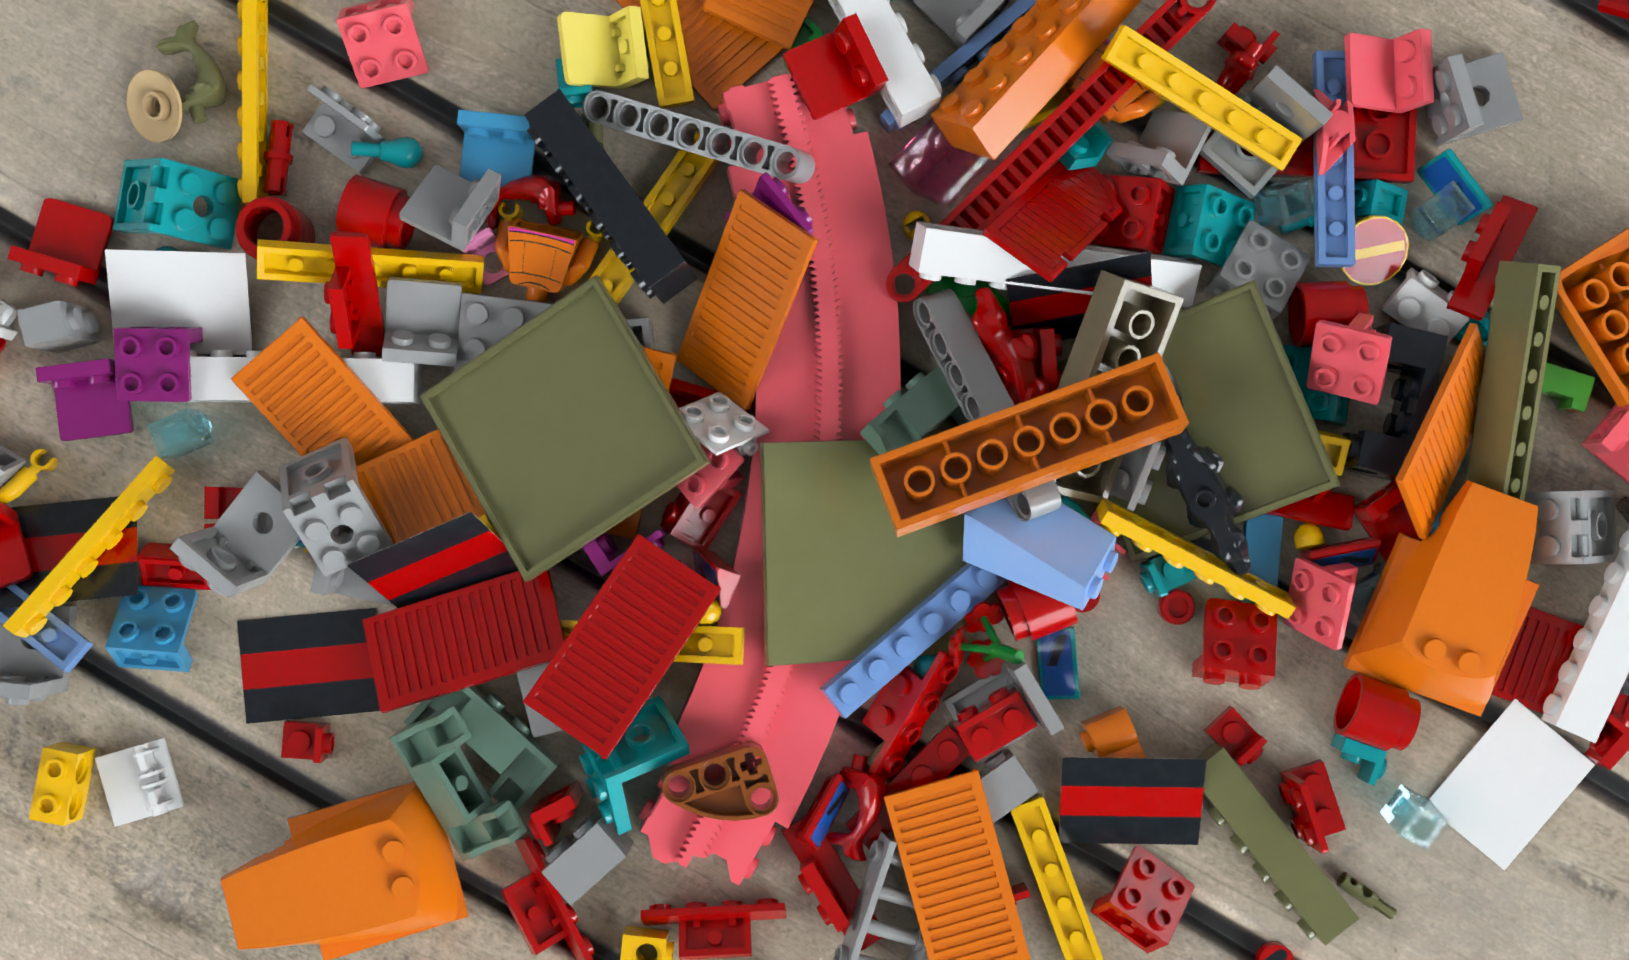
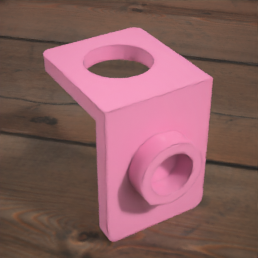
(484, 244)

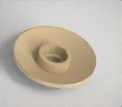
(154, 106)

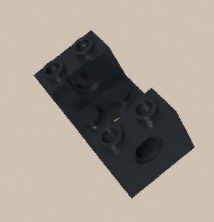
(1418, 360)

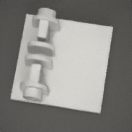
(723, 425)
(139, 782)

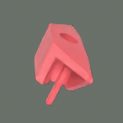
(1336, 134)

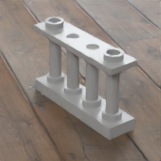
(880, 856)

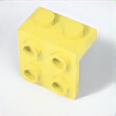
(603, 48)

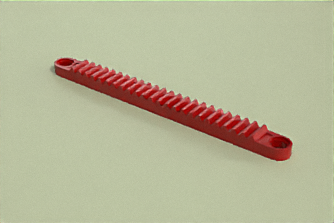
(1055, 135)

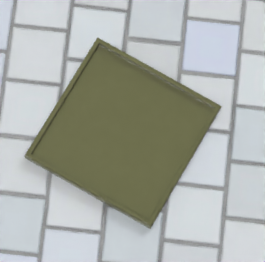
(1242, 407)
(564, 429)
(833, 557)

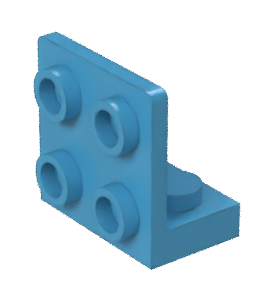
(496, 144)
(152, 629)

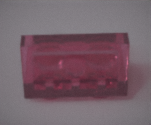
(934, 167)

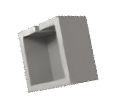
(587, 858)

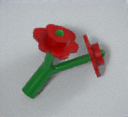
(985, 655)

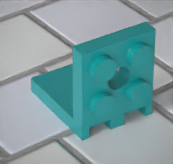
(159, 199)
(632, 759)

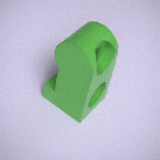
(1567, 386)

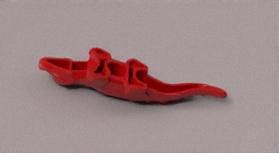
(1009, 355)

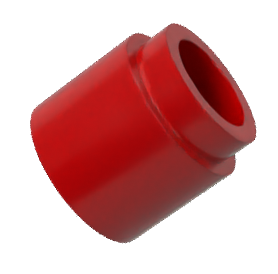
(374, 209)
(296, 223)
(1322, 301)
(1033, 613)
(1376, 713)

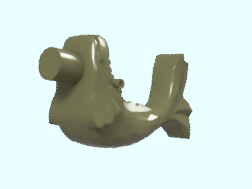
(209, 85)

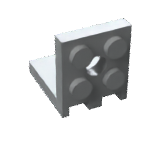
(1285, 103)
(1455, 107)
(325, 493)
(1574, 527)
(236, 550)
(25, 671)
(1010, 676)

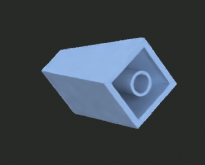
(1050, 554)

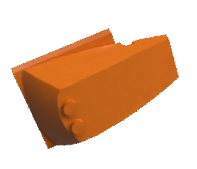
(1596, 310)
(1452, 601)
(349, 878)

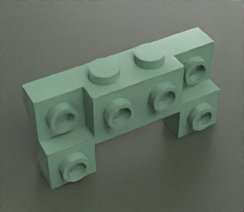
(913, 414)
(499, 739)
(451, 786)

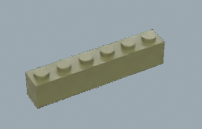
(1273, 848)

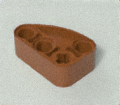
(731, 794)

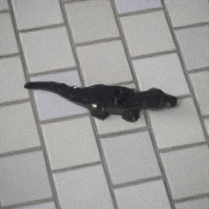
(1209, 502)

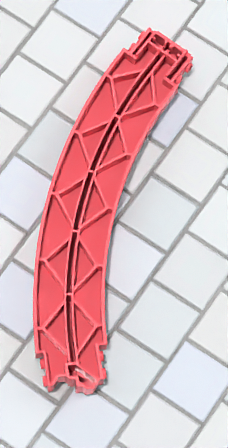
(821, 384)

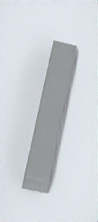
(711, 140)
(974, 380)

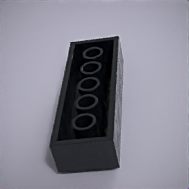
(608, 198)

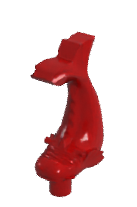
(1240, 67)
(539, 190)
(870, 794)

